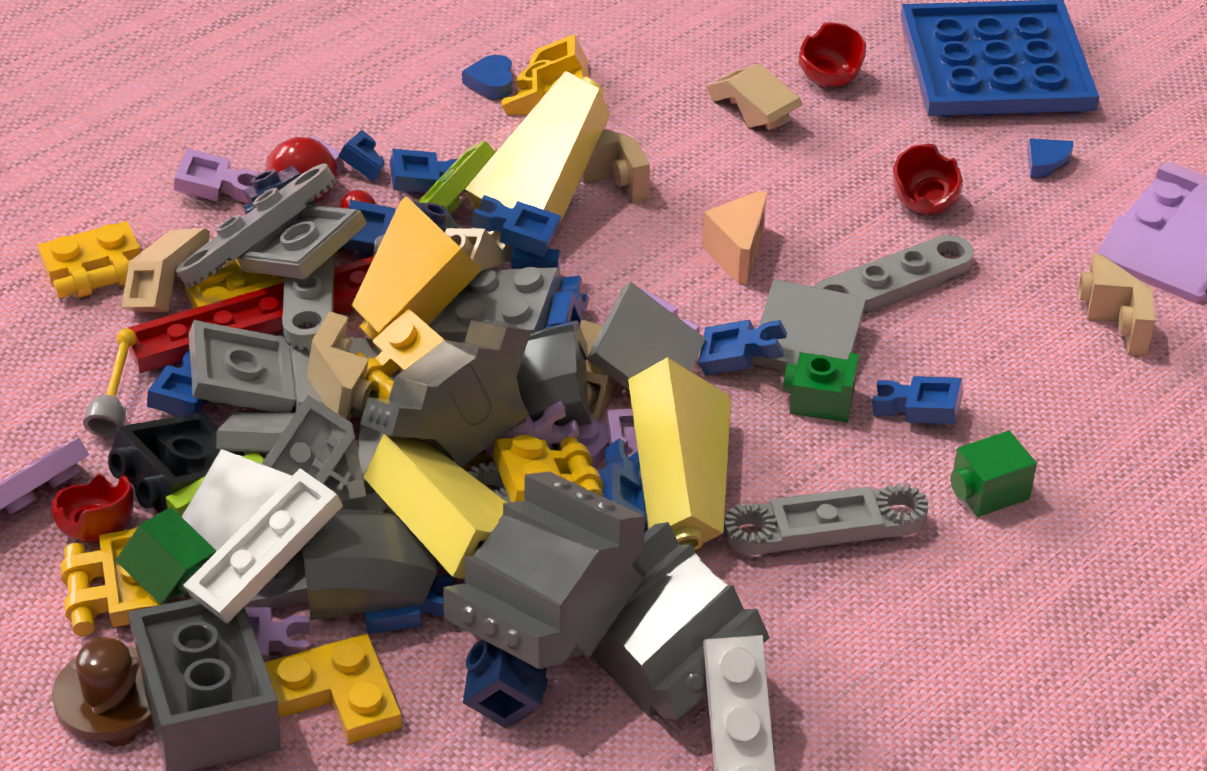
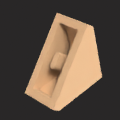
(734, 234)

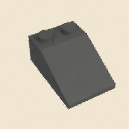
(204, 685)

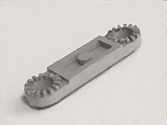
(242, 233)
(904, 272)
(307, 303)
(825, 519)

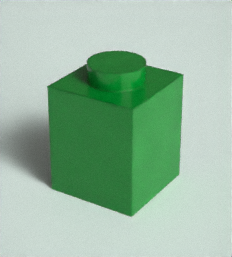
(993, 473)
(165, 555)

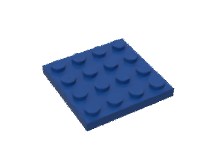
(998, 58)

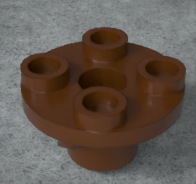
(102, 693)

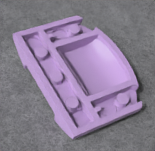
(1165, 234)

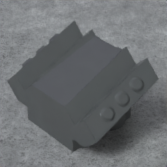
(457, 393)
(550, 573)
(659, 634)

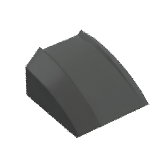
(556, 372)
(365, 565)

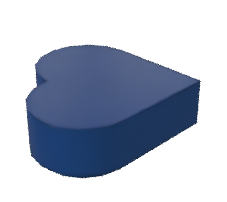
(490, 76)

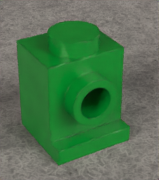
(821, 386)

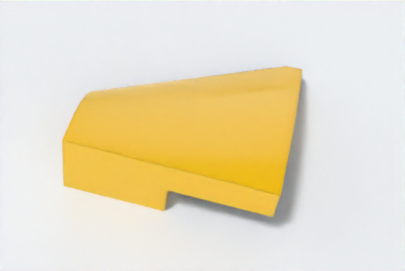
(543, 71)

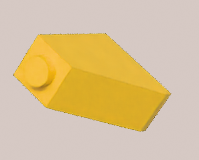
(412, 270)

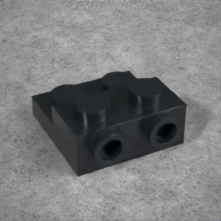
(164, 455)

